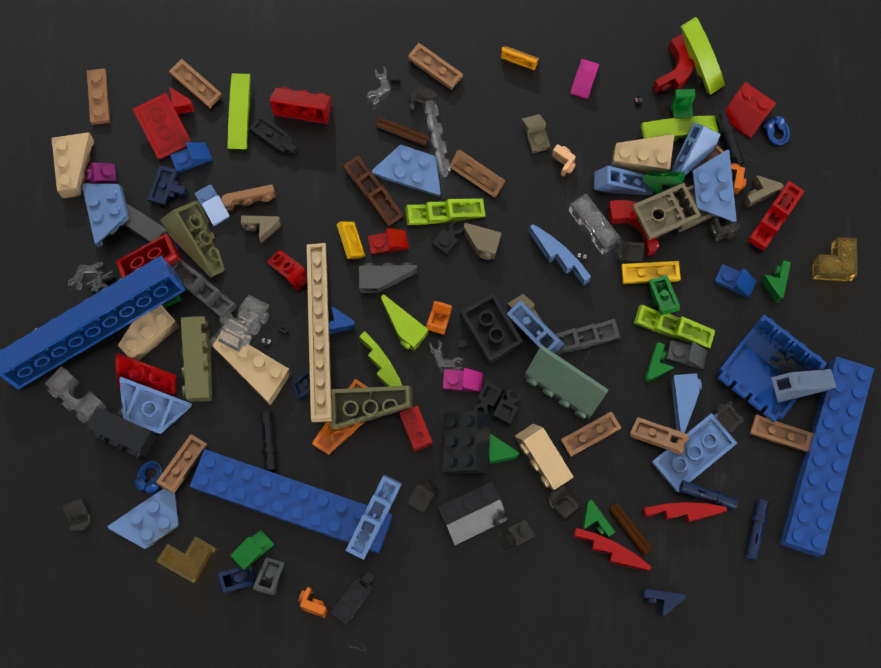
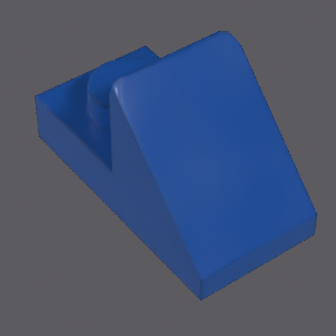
(194, 155)
(736, 281)
(340, 323)

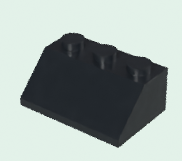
(472, 513)

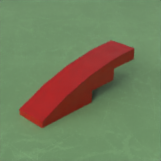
(776, 216)
(690, 511)
(618, 553)

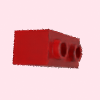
(415, 428)

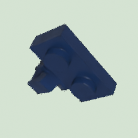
(165, 186)

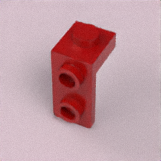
(289, 269)

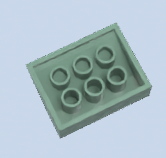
(565, 383)

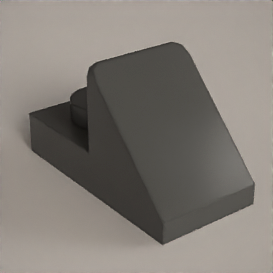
(685, 354)
(269, 576)

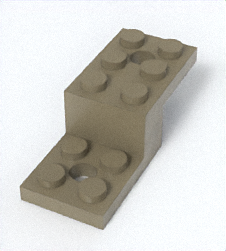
(677, 209)

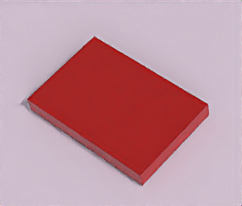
(162, 125)

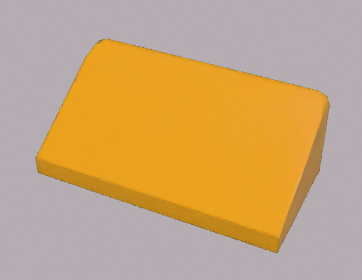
(519, 57)

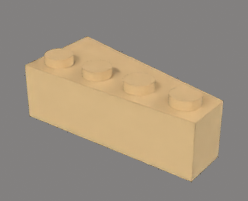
(256, 368)

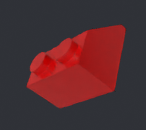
(748, 110)

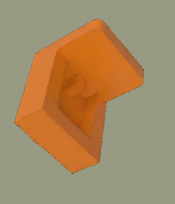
(738, 181)
(439, 317)

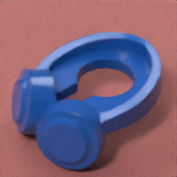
(769, 123)
(150, 487)

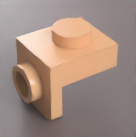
(564, 156)

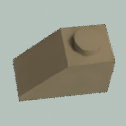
(482, 240)

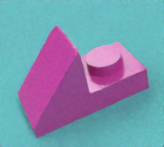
(584, 79)
(462, 380)

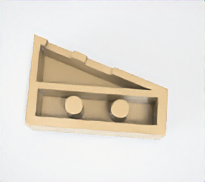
(644, 154)
(147, 333)
(543, 456)

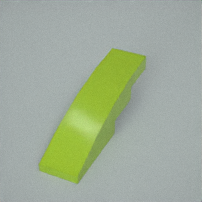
(703, 55)
(239, 111)
(678, 126)
(445, 211)
(674, 327)
(387, 373)

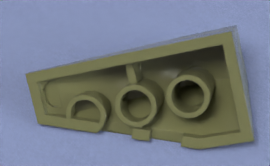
(191, 232)

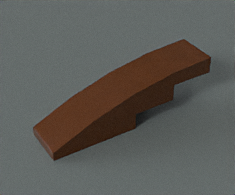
(373, 190)

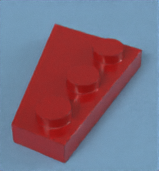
(144, 375)

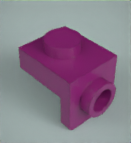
(101, 173)

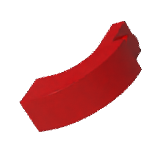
(683, 69)
(621, 212)

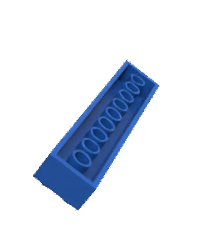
(89, 322)
(827, 458)
(282, 498)

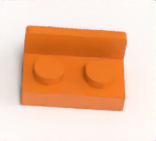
(315, 606)

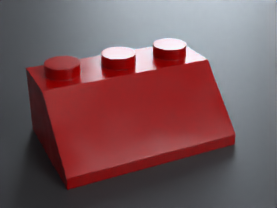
(301, 105)
(161, 246)

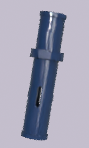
(714, 497)
(759, 521)

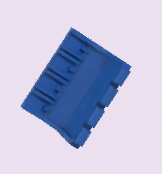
(752, 371)

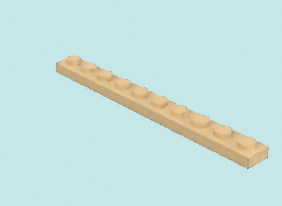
(319, 333)

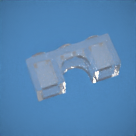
(602, 232)
(250, 316)
(63, 385)

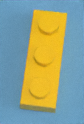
(643, 272)

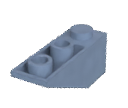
(802, 383)

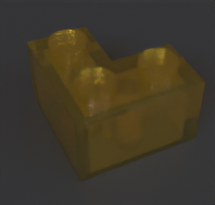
(839, 265)
(189, 564)

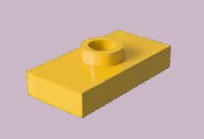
(350, 240)

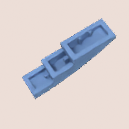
(554, 249)
(373, 517)

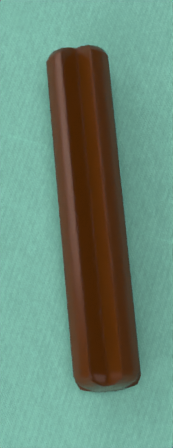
(402, 131)
(630, 529)

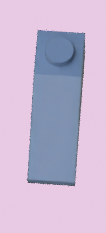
(696, 147)
(620, 181)
(534, 327)
(685, 394)

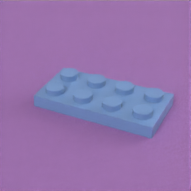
(705, 445)

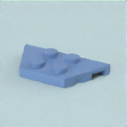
(411, 170)
(715, 187)
(105, 209)
(150, 407)
(149, 520)

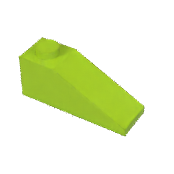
(407, 328)

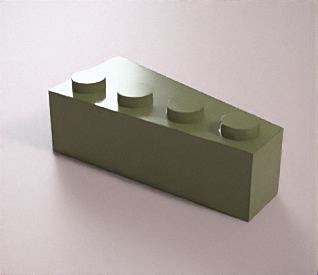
(196, 359)
(364, 404)

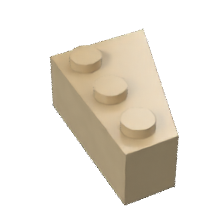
(70, 161)

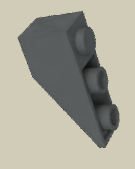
(378, 278)

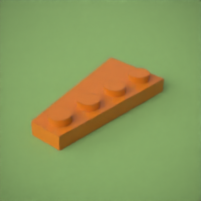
(330, 439)

